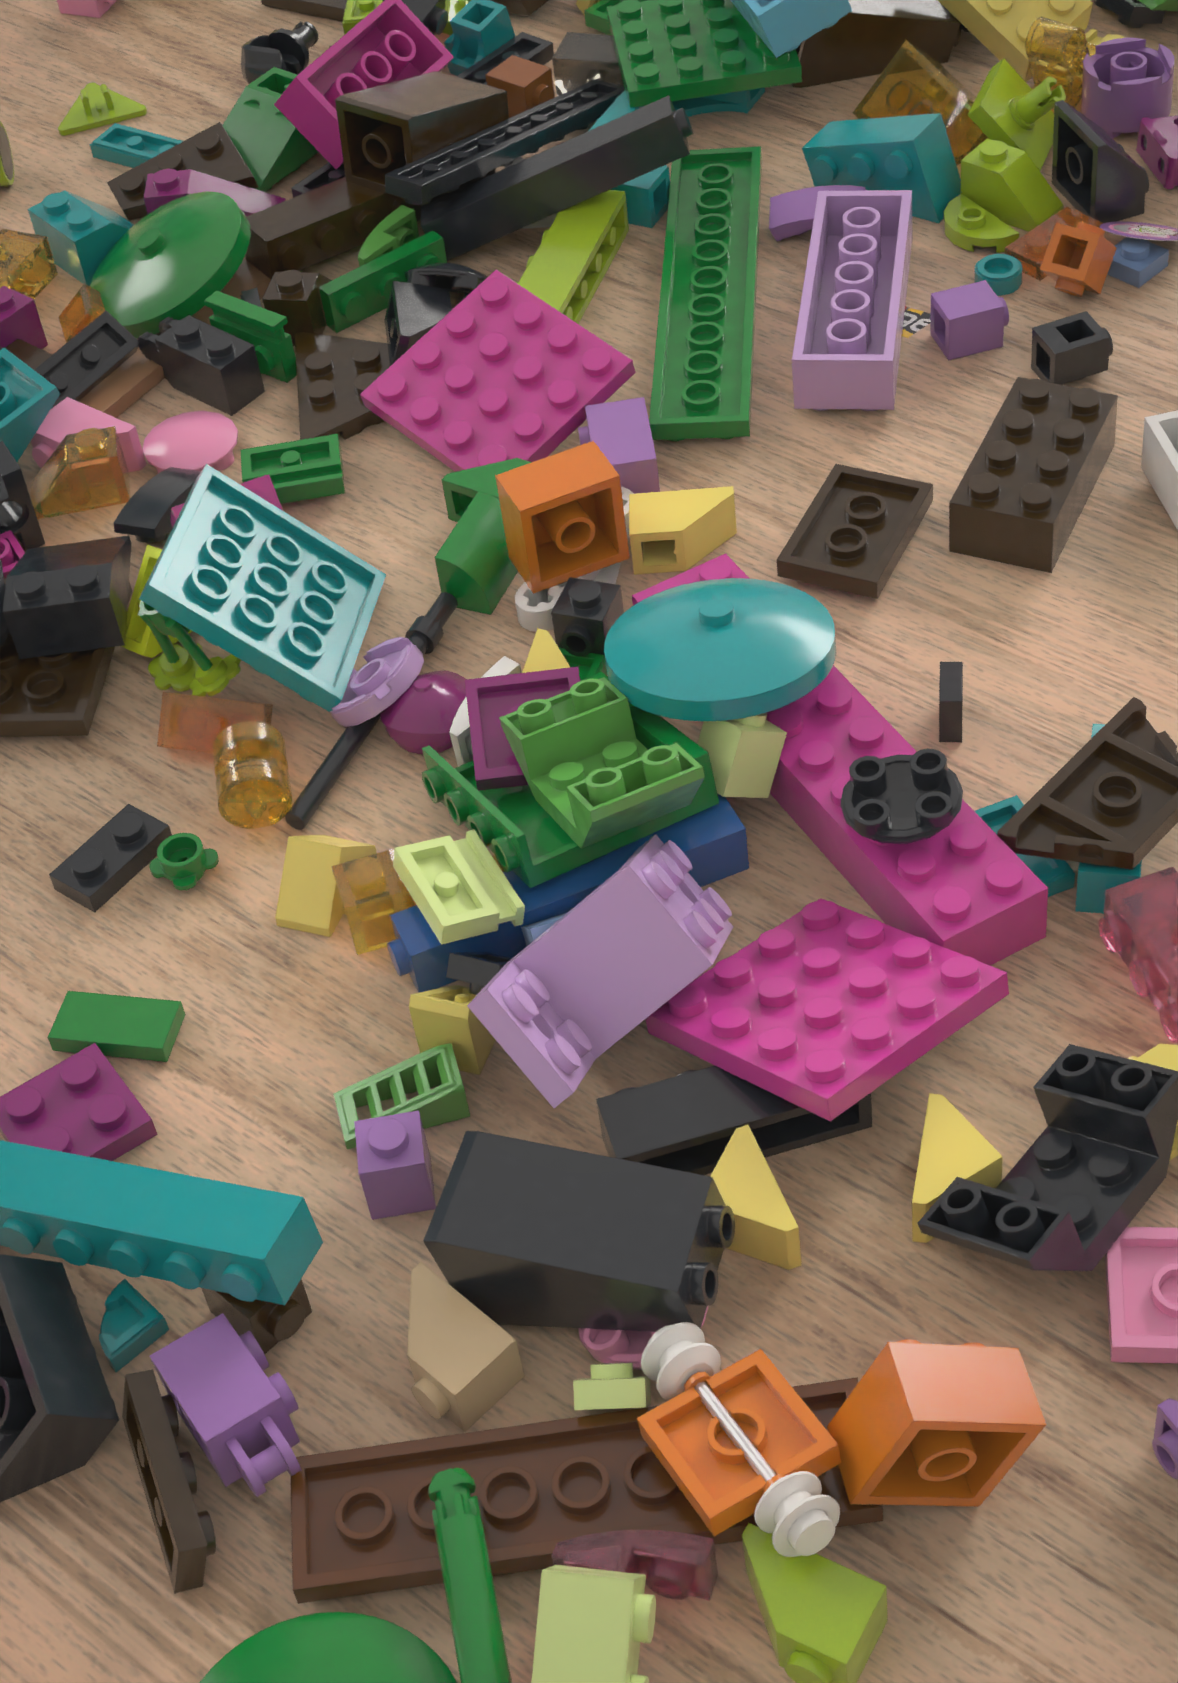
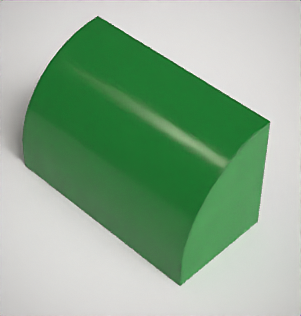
(475, 557)

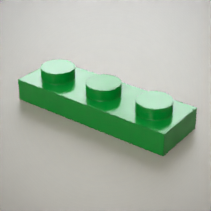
(369, 286)

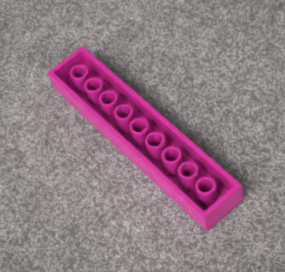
(950, 888)

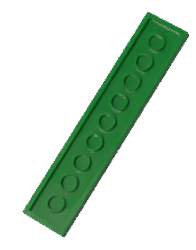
(708, 297)

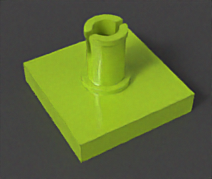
(1015, 113)

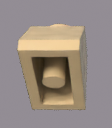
(456, 1352)

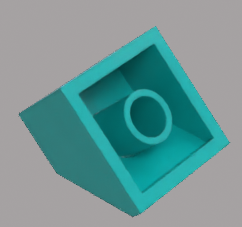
(77, 232)

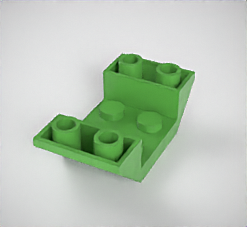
(590, 766)

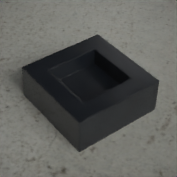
(950, 701)

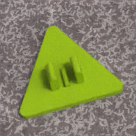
(99, 107)

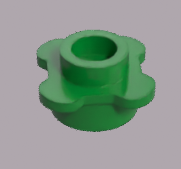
(183, 860)

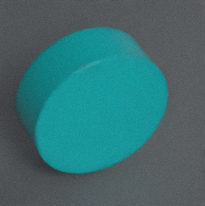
(1000, 272)

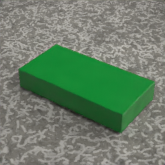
(117, 1025)

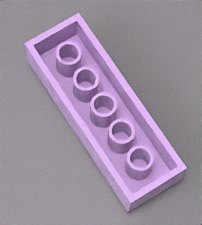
(853, 301)

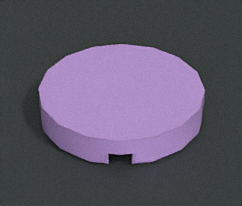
(380, 682)

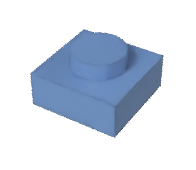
(1137, 261)

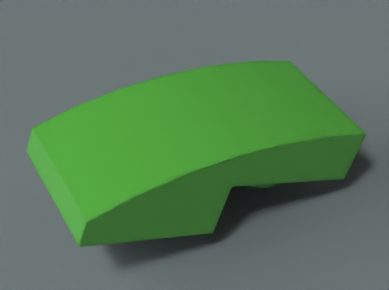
(390, 234)

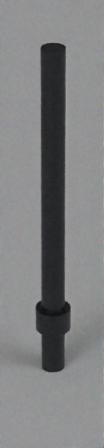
(423, 633)

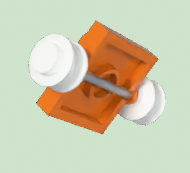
(739, 1441)

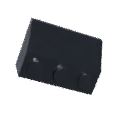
(50, 1378)

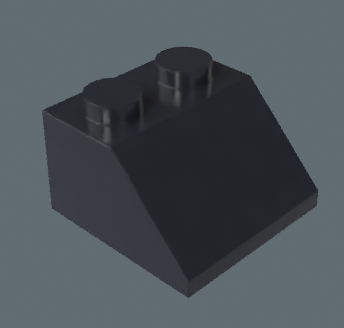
(1094, 169)

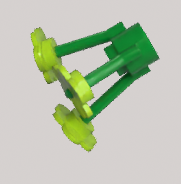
(186, 665)

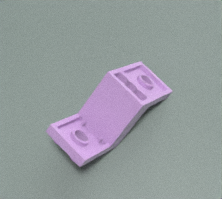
(603, 968)

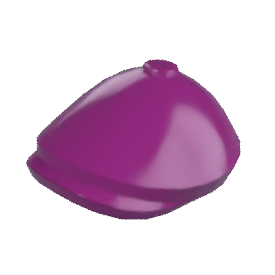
(425, 712)

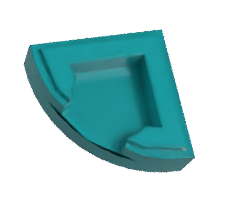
(128, 1325)

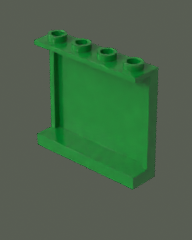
(525, 834)

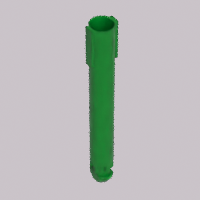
(468, 1579)

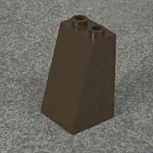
(872, 35)
(410, 120)

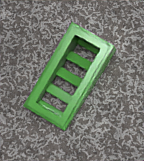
(418, 1073)

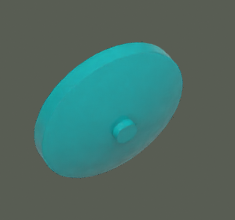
(720, 649)

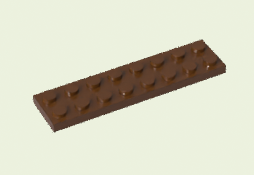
(369, 1522)

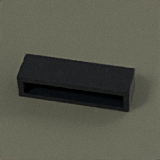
(692, 1117)

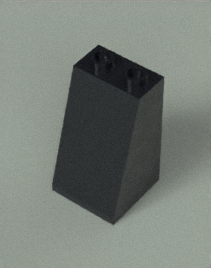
(577, 1237)

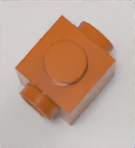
(1078, 258)

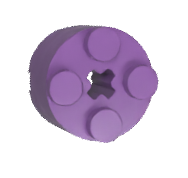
(1126, 84)

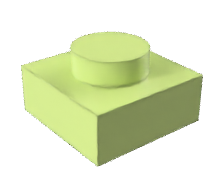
(612, 1388)

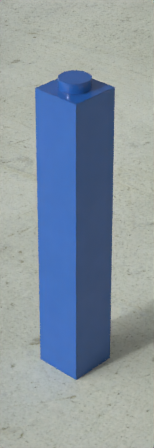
(710, 839)

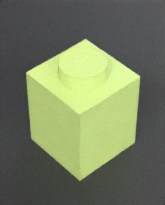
(743, 754)

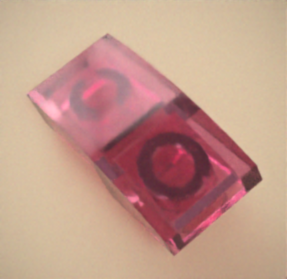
(672, 1561)

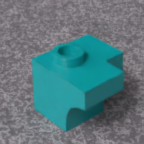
(476, 33)

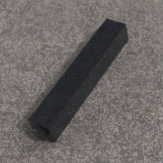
(559, 177)

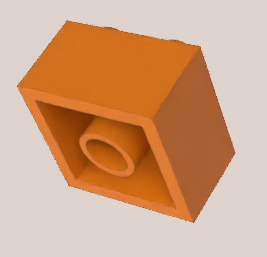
(563, 516)
(935, 1424)

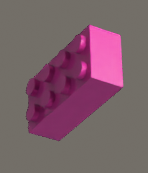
(376, 51)

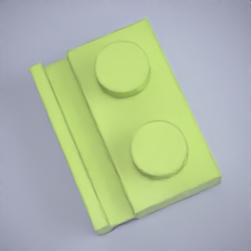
(458, 886)

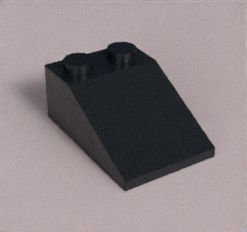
(69, 597)

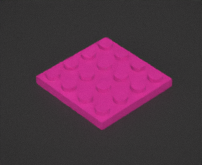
(497, 379)
(827, 1006)

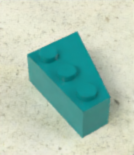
(889, 155)

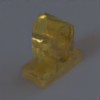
(1058, 52)

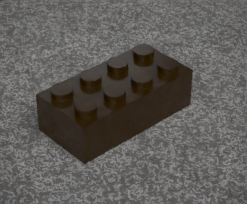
(1033, 474)

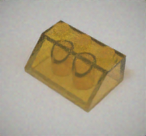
(920, 86)

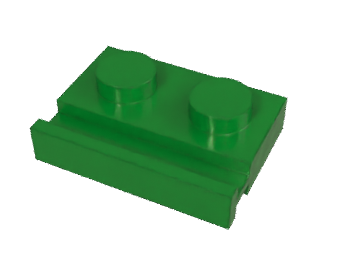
(259, 328)
(298, 467)

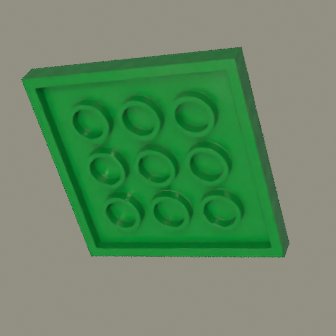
(692, 51)

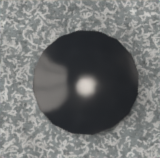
(446, 275)
(901, 796)

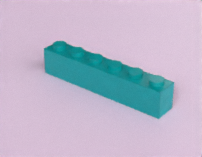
(155, 1223)

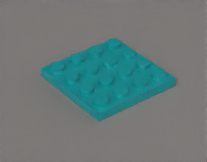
(265, 588)

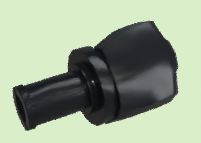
(279, 49)

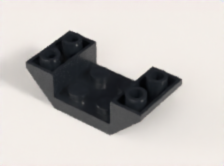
(1081, 1177)

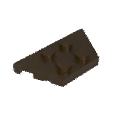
(330, 381)
(1106, 800)

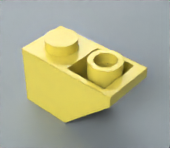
(679, 527)

